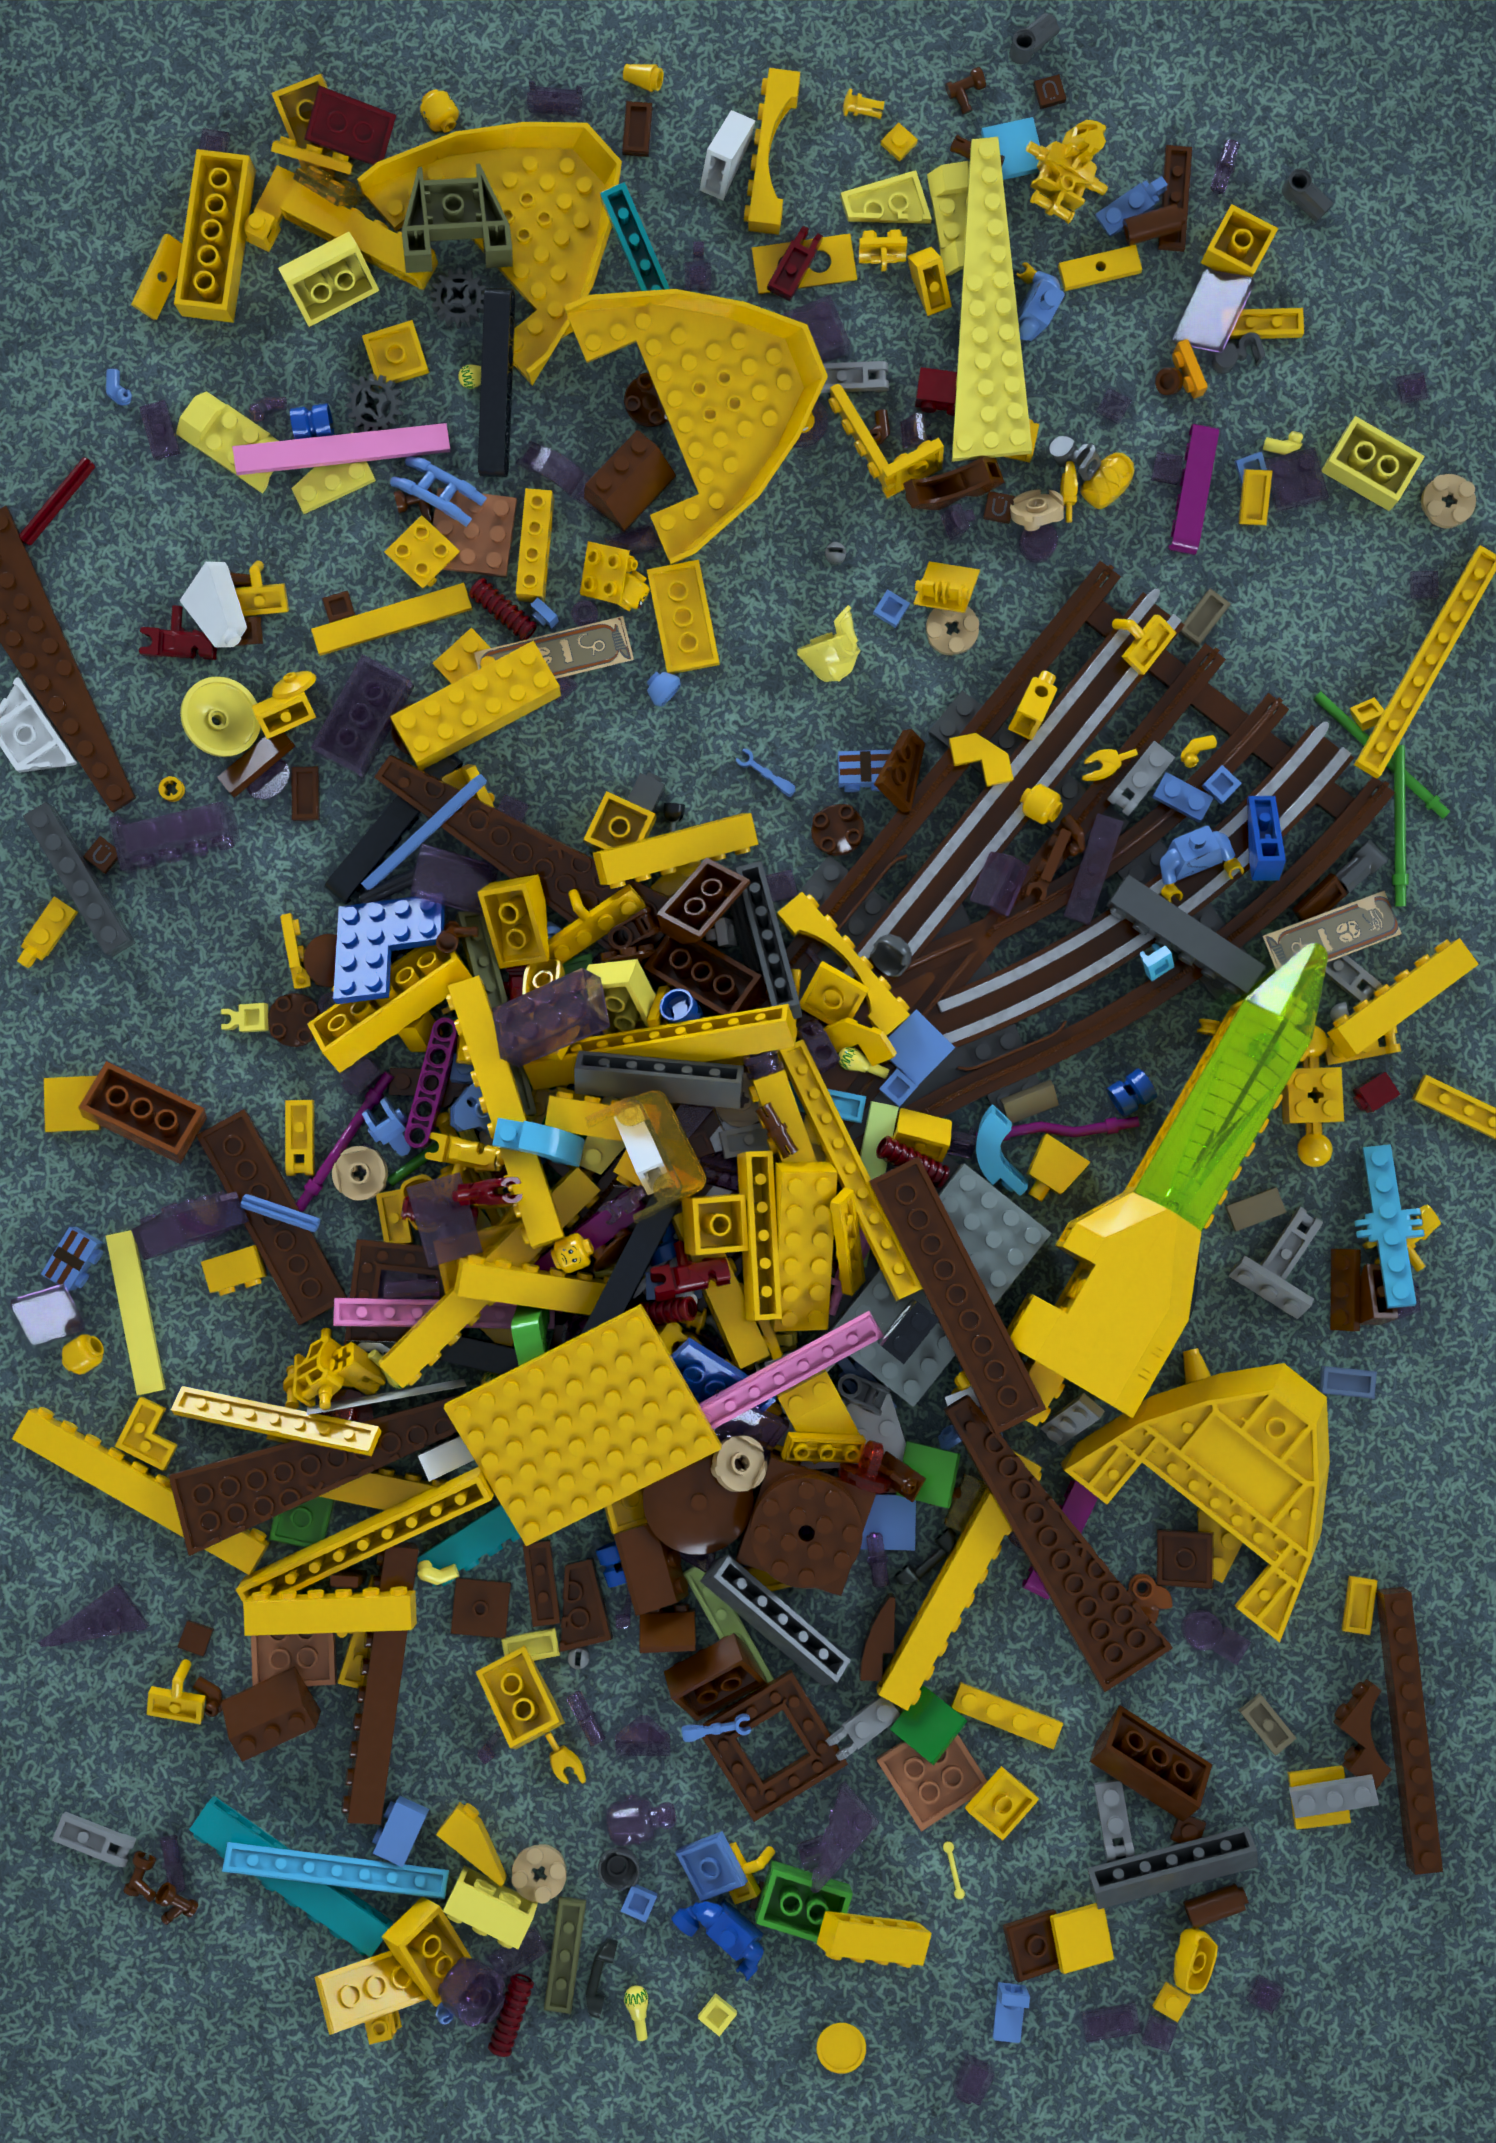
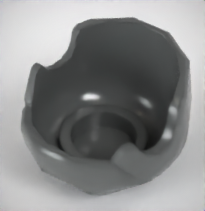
(891, 955)
(611, 1868)

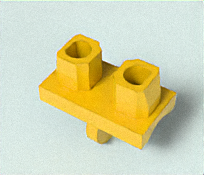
(882, 249)

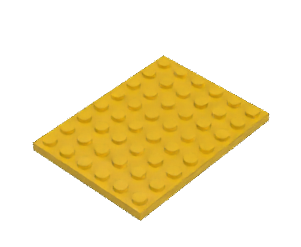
(583, 1425)

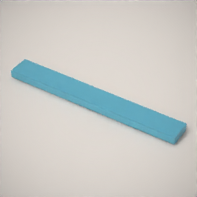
(335, 1870)

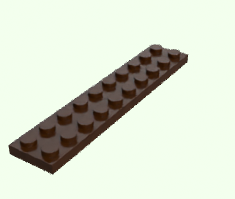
(957, 1296)

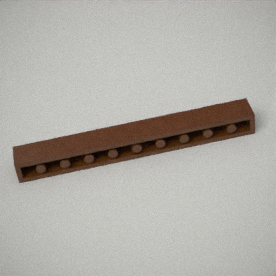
(378, 1697)
(1409, 1730)

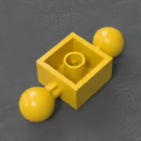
(1314, 1147)

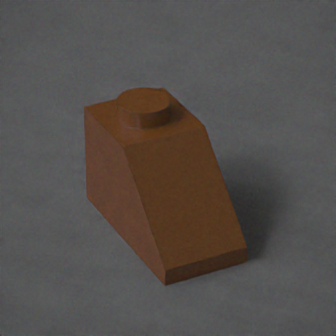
(1372, 1298)

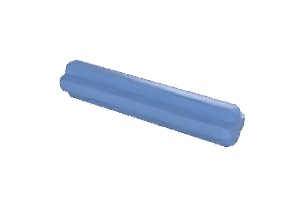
(280, 1213)

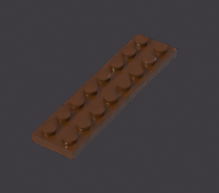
(287, 1250)

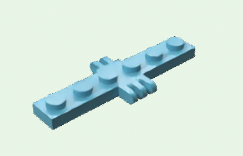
(1389, 1226)

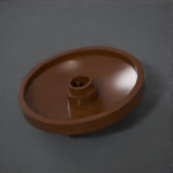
(695, 1511)

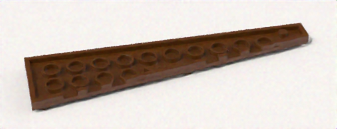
(49, 668)
(516, 847)
(261, 1484)
(1090, 1600)

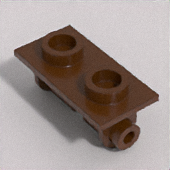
(904, 1478)

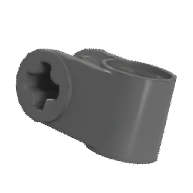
(864, 1393)

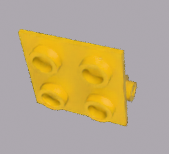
(422, 552)
(606, 572)
(946, 587)

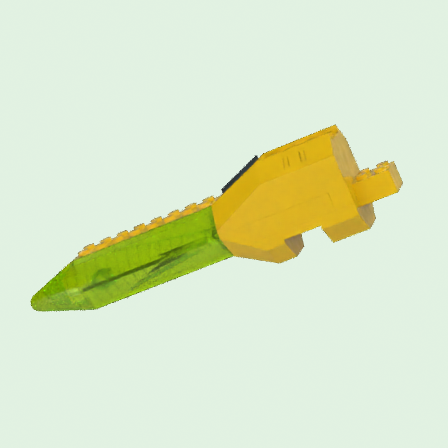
(1144, 1244)

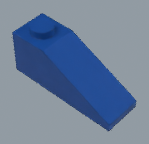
(1264, 839)

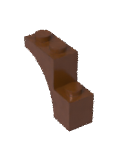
(945, 489)
(1355, 1721)

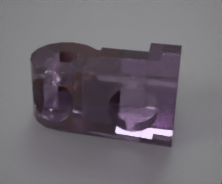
(818, 1045)

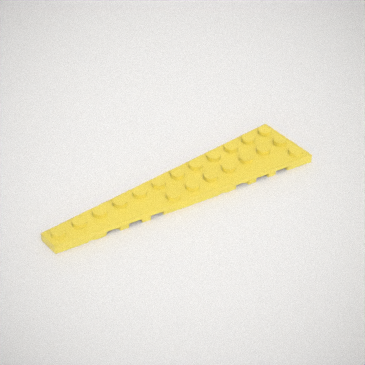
(990, 372)

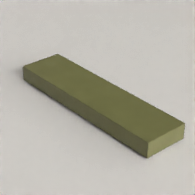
(565, 1955)

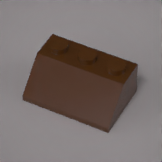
(629, 481)
(700, 902)
(650, 1569)
(714, 1677)
(269, 1714)

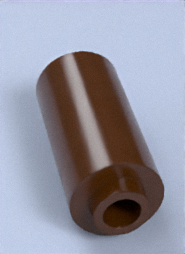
(1153, 224)
(1215, 1905)

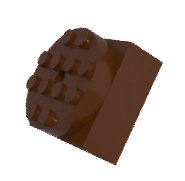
(801, 1497)

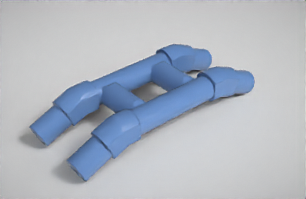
(442, 502)

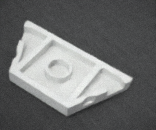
(28, 734)

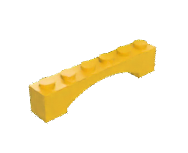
(781, 95)
(804, 918)

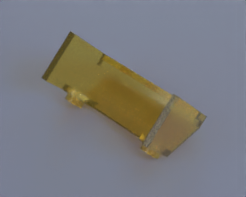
(684, 1169)

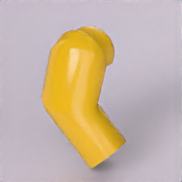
(1190, 753)

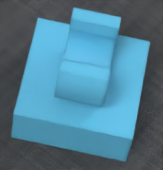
(1158, 962)

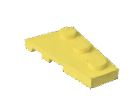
(888, 201)
(331, 482)

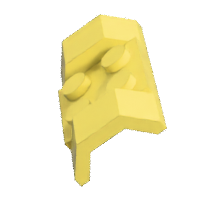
(949, 201)
(216, 428)

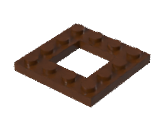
(369, 1260)
(766, 1795)

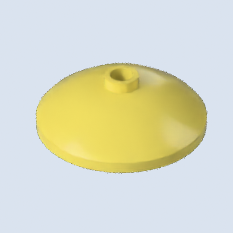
(230, 705)

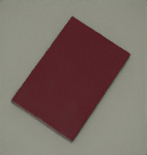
(349, 126)

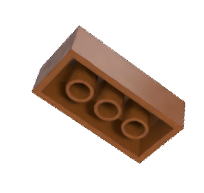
(142, 1112)

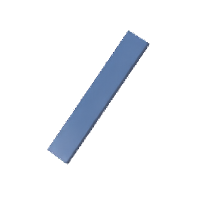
(424, 832)

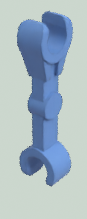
(783, 785)
(694, 1732)

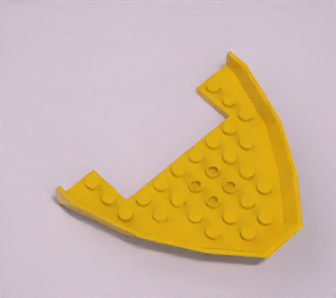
(550, 193)
(731, 388)
(1246, 1454)

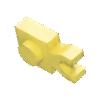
(249, 1018)

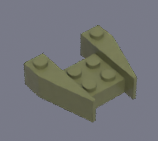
(454, 212)

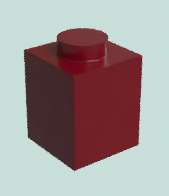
(1375, 1092)

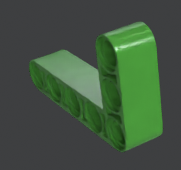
(529, 1332)

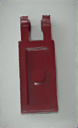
(794, 265)

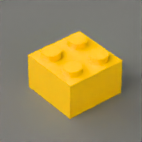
(1239, 243)
(618, 823)
(715, 1224)

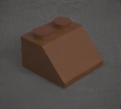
(668, 1630)

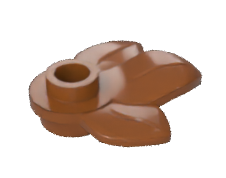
(1152, 1598)

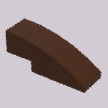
(878, 1640)

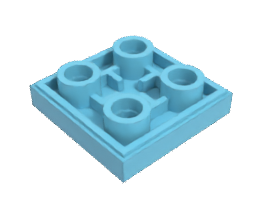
(1012, 143)

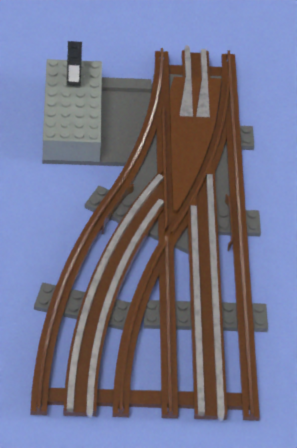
(949, 962)

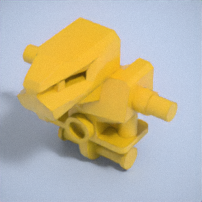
(1068, 169)
(327, 1370)

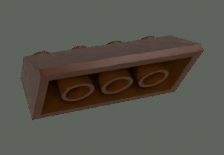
(1152, 1764)

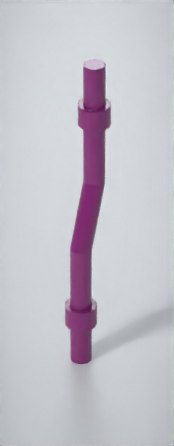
(1110, 1126)
(314, 1184)

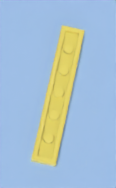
(135, 1313)

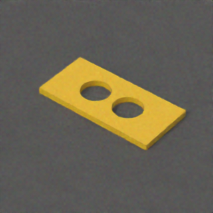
(837, 247)

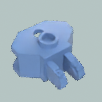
(466, 1117)
(389, 1129)

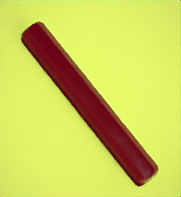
(57, 501)

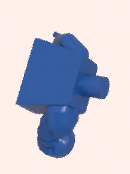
(727, 1929)

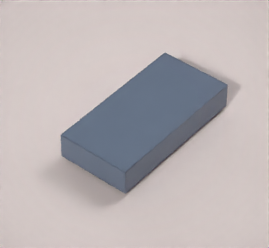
(1347, 1382)

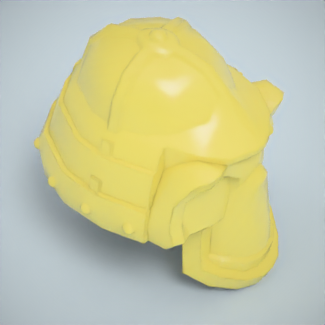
(833, 655)

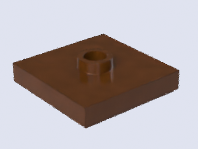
(1185, 1558)
(480, 1607)
(1031, 1945)

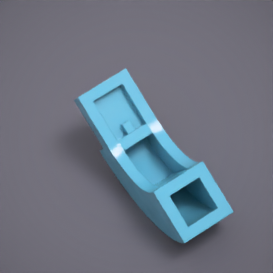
(539, 1140)
(994, 1165)

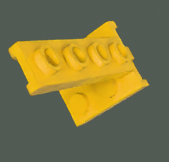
(918, 464)

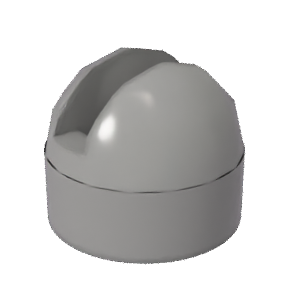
(835, 556)
(1339, 1010)
(584, 1660)

